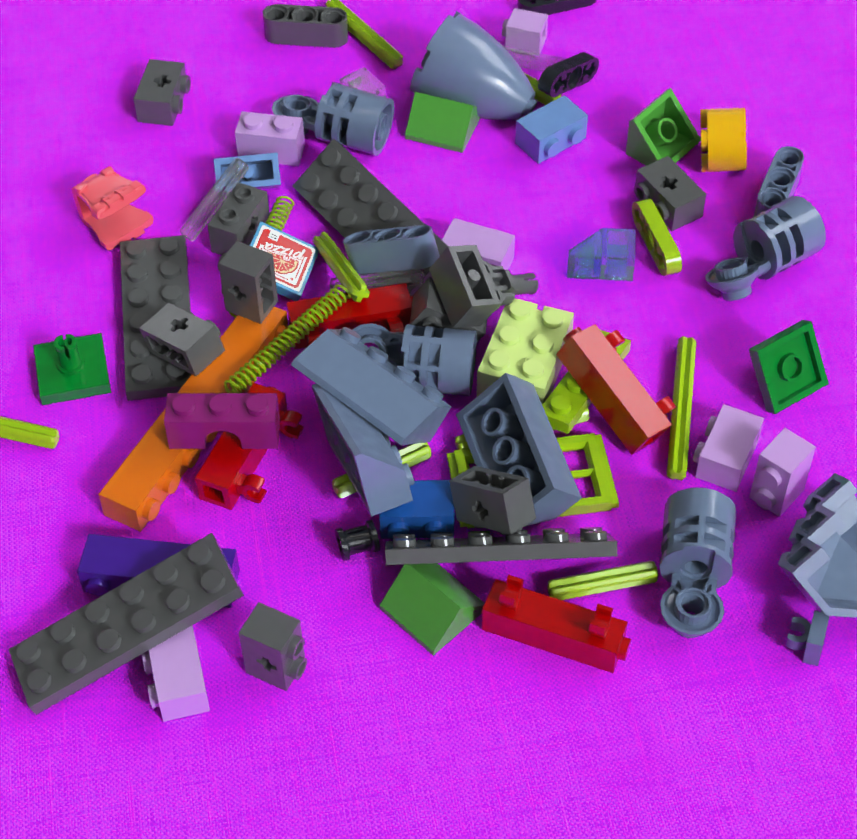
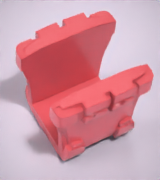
(105, 207)

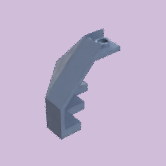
(826, 549)

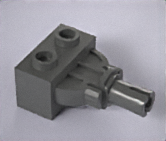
(475, 288)

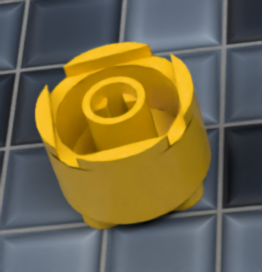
(723, 139)

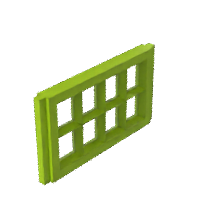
(598, 470)

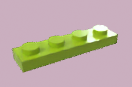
(569, 401)

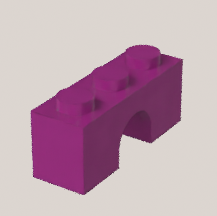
(247, 415)

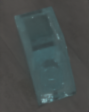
(604, 256)

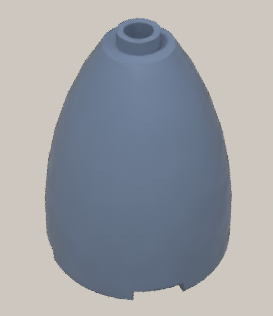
(474, 69)

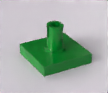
(788, 366)
(71, 368)

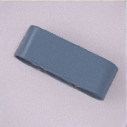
(781, 178)
(391, 249)

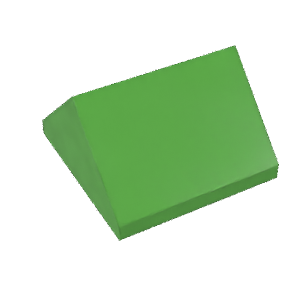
(441, 122)
(661, 131)
(430, 605)

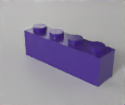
(115, 560)

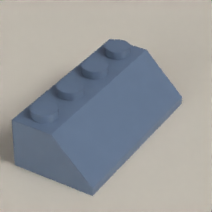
(373, 386)
(513, 436)
(365, 455)

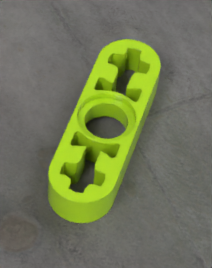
(657, 237)

